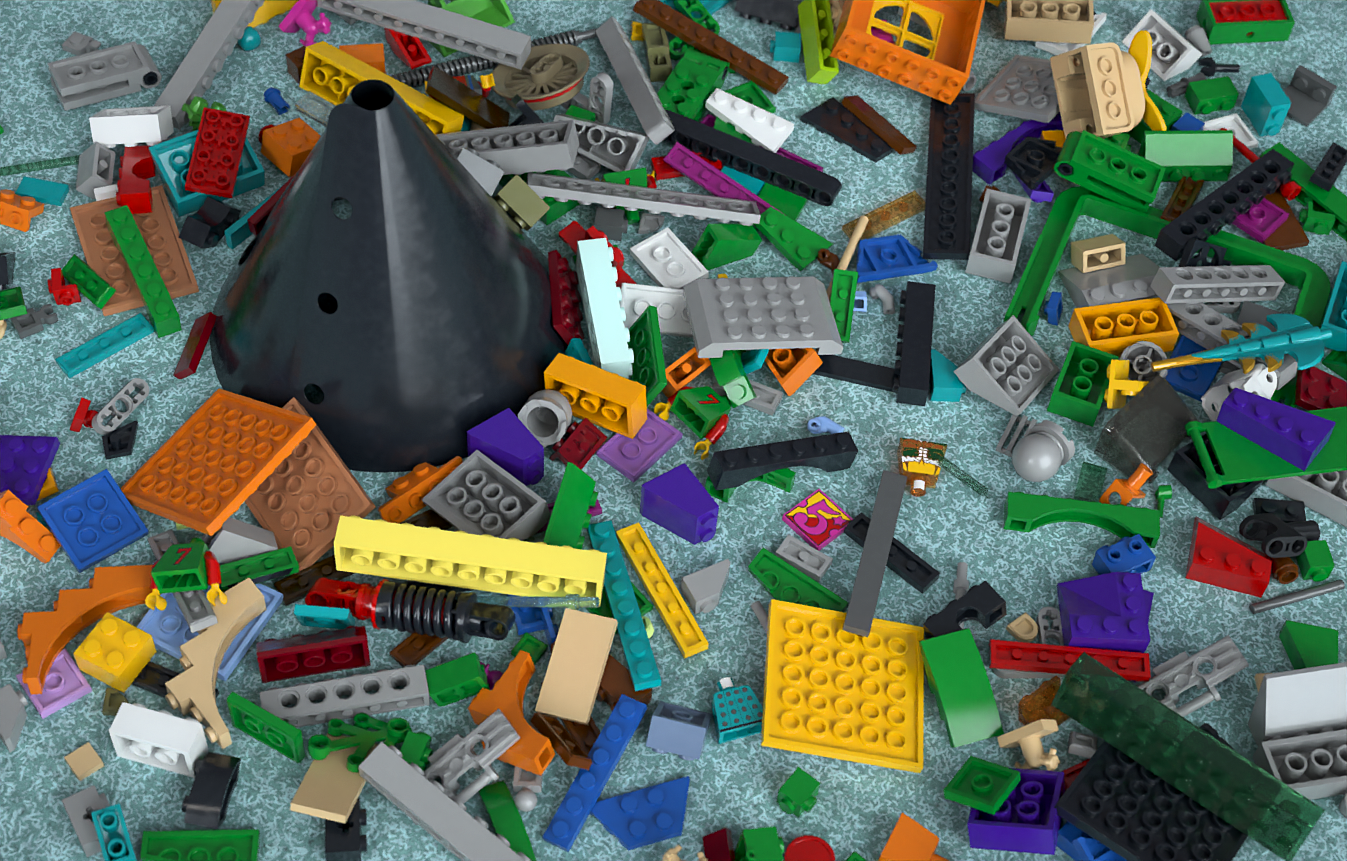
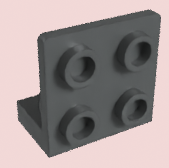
(1308, 95)

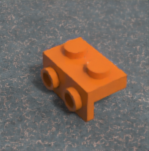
(18, 210)

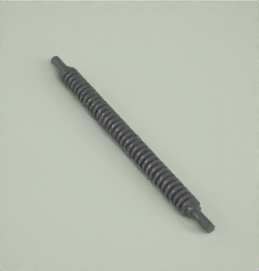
(477, 63)

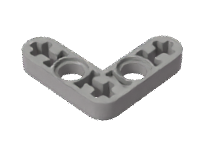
(592, 104)
(1043, 633)

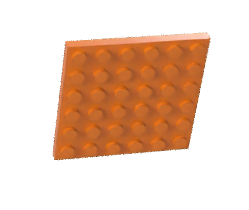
(216, 460)

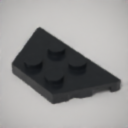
(1033, 160)

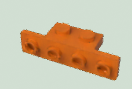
(411, 488)

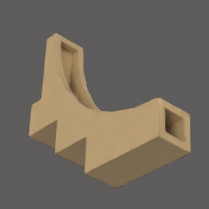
(202, 656)

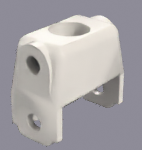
(1256, 381)

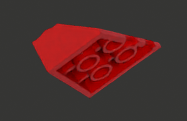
(1226, 561)

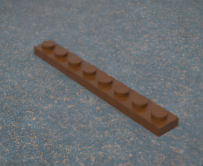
(712, 44)

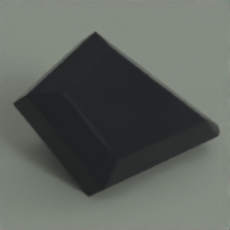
(120, 441)

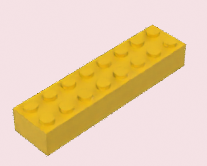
(335, 73)

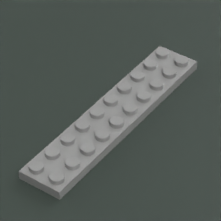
(646, 198)

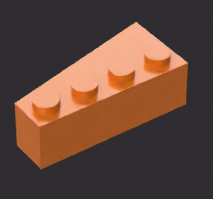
(792, 366)

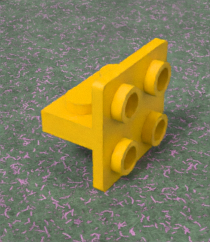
(1119, 384)

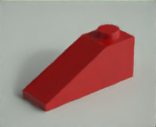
(407, 48)

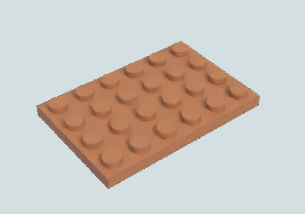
(160, 238)
(308, 496)

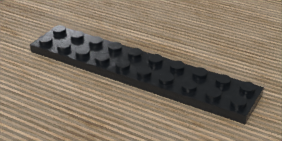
(949, 179)

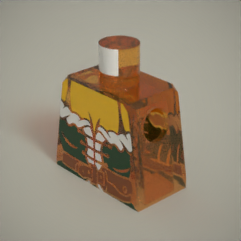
(918, 463)

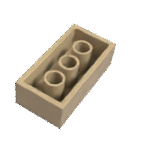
(1049, 20)

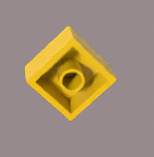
(115, 652)

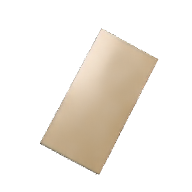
(576, 666)
(330, 787)

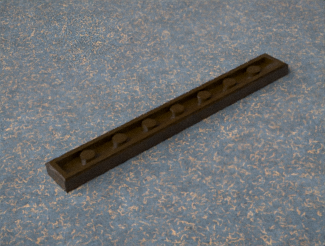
(299, 584)

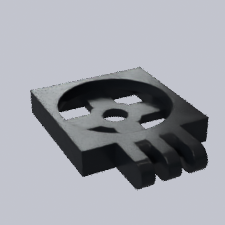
(1194, 245)

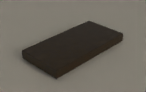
(466, 100)

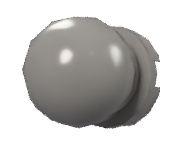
(546, 416)
(1042, 452)

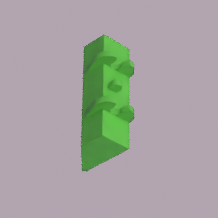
(489, 11)

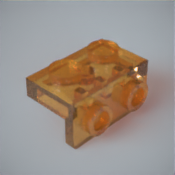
(1038, 704)

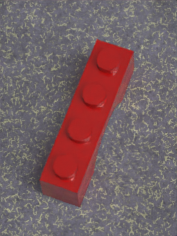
(133, 187)

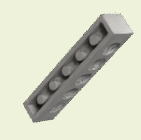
(1217, 284)
(1205, 326)
(357, 685)

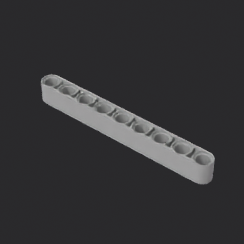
(635, 81)

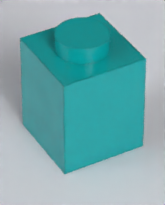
(786, 47)

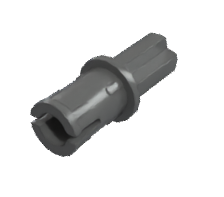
(1180, 87)

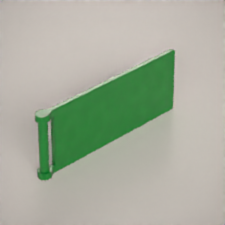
(1247, 462)

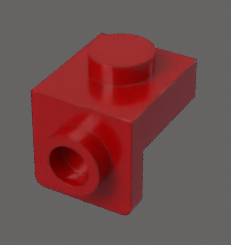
(62, 293)

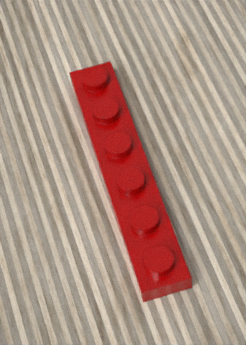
(1059, 659)

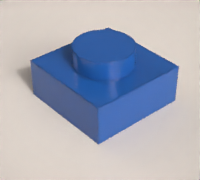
(1054, 308)

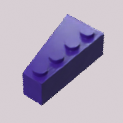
(1276, 427)

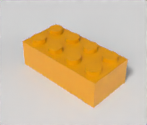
(1124, 324)
(599, 395)

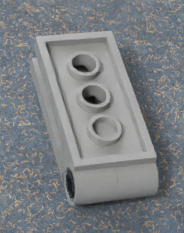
(103, 75)

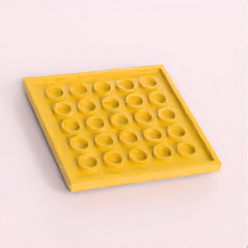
(843, 690)

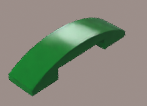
(506, 817)

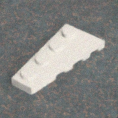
(758, 124)

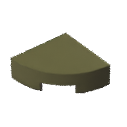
(112, 702)

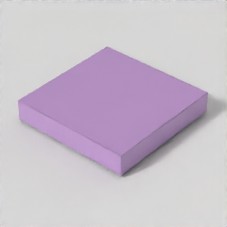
(62, 686)

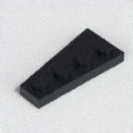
(847, 129)

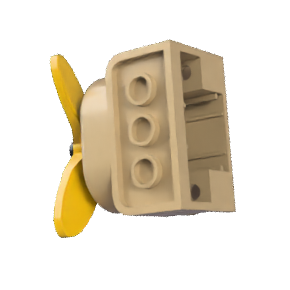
(1106, 88)

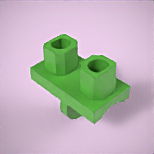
(196, 108)

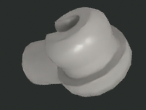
(887, 298)

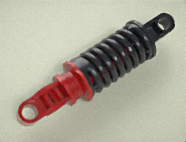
(415, 609)

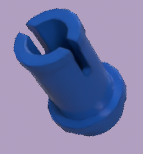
(274, 97)

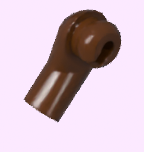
(828, 259)

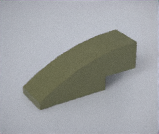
(656, 52)

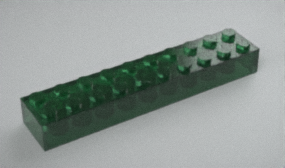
(1187, 757)

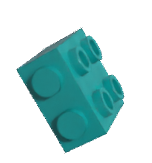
(1265, 104)

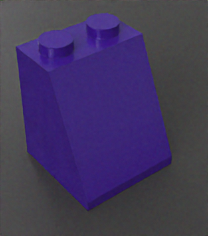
(510, 446)
(680, 505)

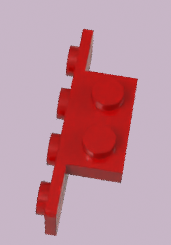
(575, 232)

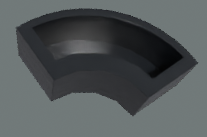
(209, 223)
(211, 790)

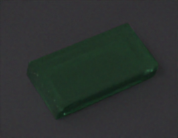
(1090, 482)

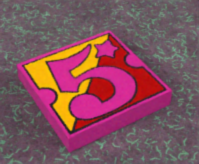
(817, 520)

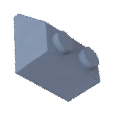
(678, 731)

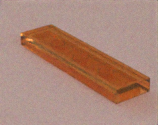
(888, 215)

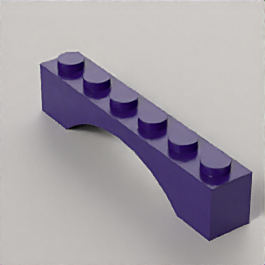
(990, 161)

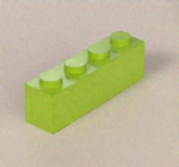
(817, 40)

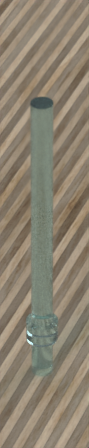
(570, 601)

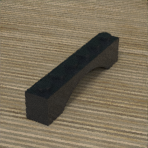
(739, 465)

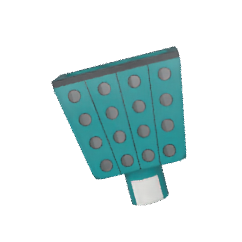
(735, 711)

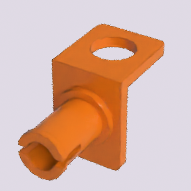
(1129, 487)

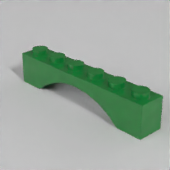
(143, 270)
(1029, 511)

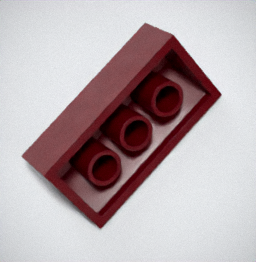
(313, 654)

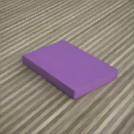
(638, 454)

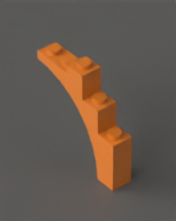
(49, 632)

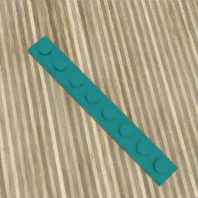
(625, 609)

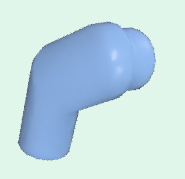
(823, 424)

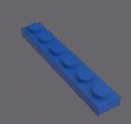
(590, 783)

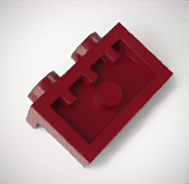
(579, 444)

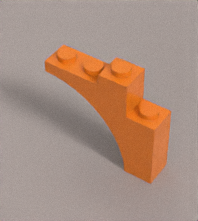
(24, 529)
(532, 750)

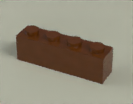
(617, 681)

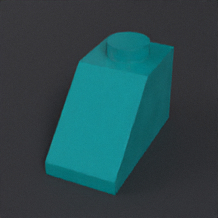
(943, 382)

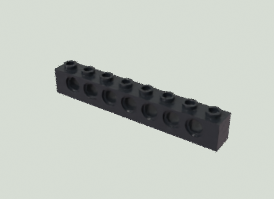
(1225, 203)

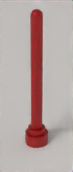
(1289, 190)

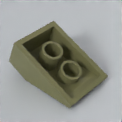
(521, 203)

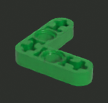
(694, 5)

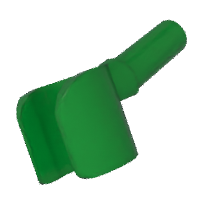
(1162, 493)

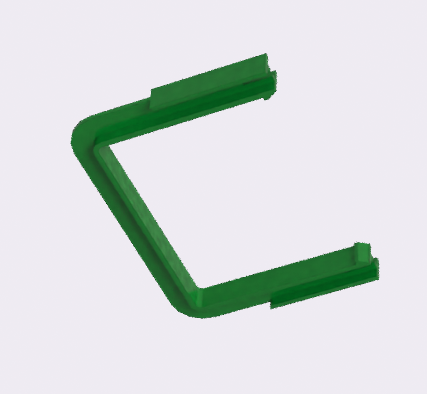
(1078, 201)

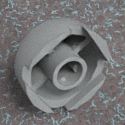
(1140, 360)

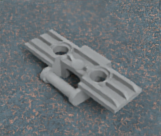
(1182, 673)
(458, 756)

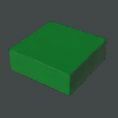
(531, 645)

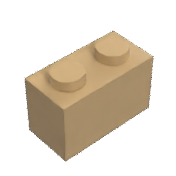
(1098, 253)

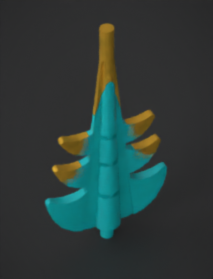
(1293, 337)

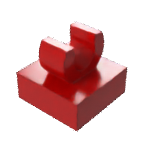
(83, 416)

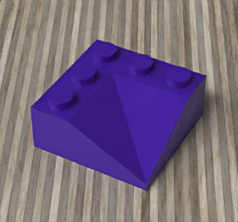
(1104, 612)
(1025, 819)

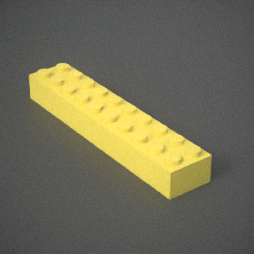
(466, 559)

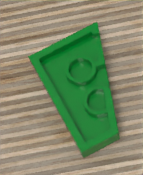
(791, 238)

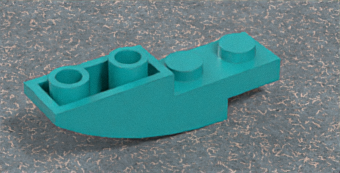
(113, 834)

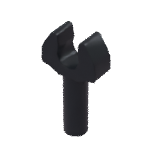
(1212, 67)

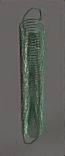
(965, 482)

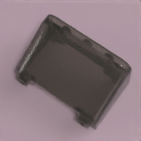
(1145, 429)

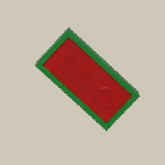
(1245, 21)

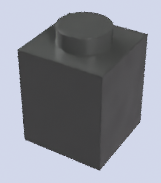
(611, 222)

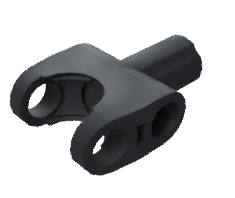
(1285, 538)

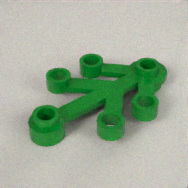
(392, 732)

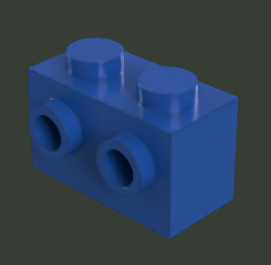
(1127, 555)

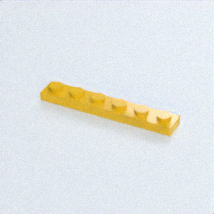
(662, 590)

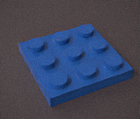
(92, 520)

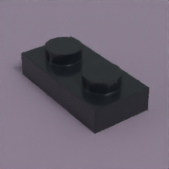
(1286, 510)

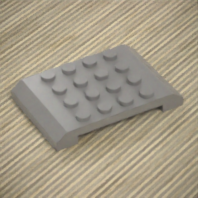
(760, 315)

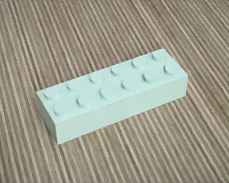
(602, 307)

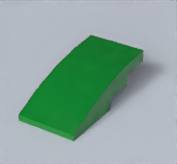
(961, 687)

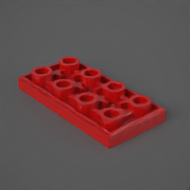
(217, 153)

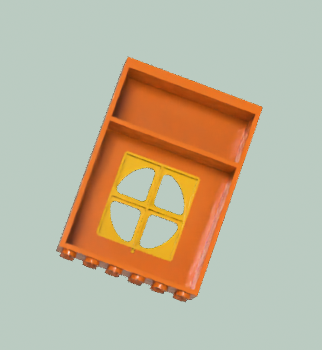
(951, 51)

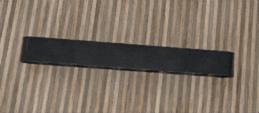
(753, 160)

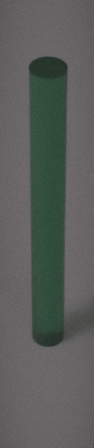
(39, 165)

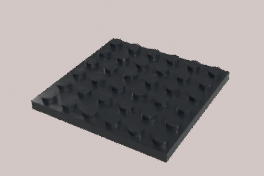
(1144, 814)

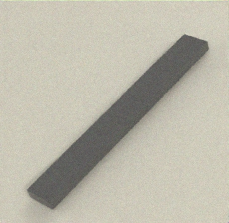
(875, 554)

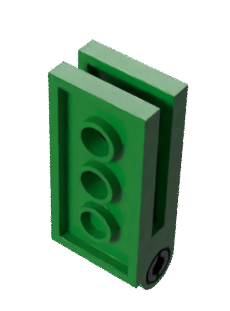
(692, 84)
(1109, 170)

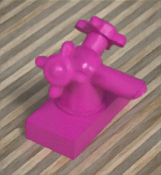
(301, 17)

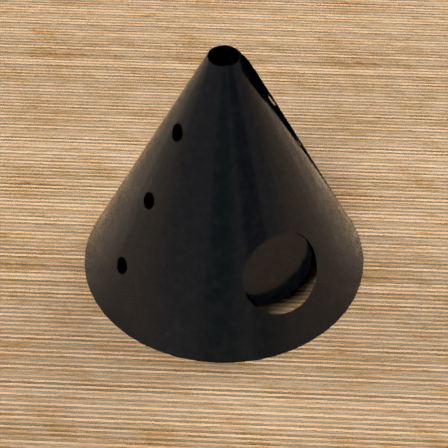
(432, 290)

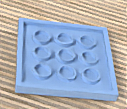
(171, 629)

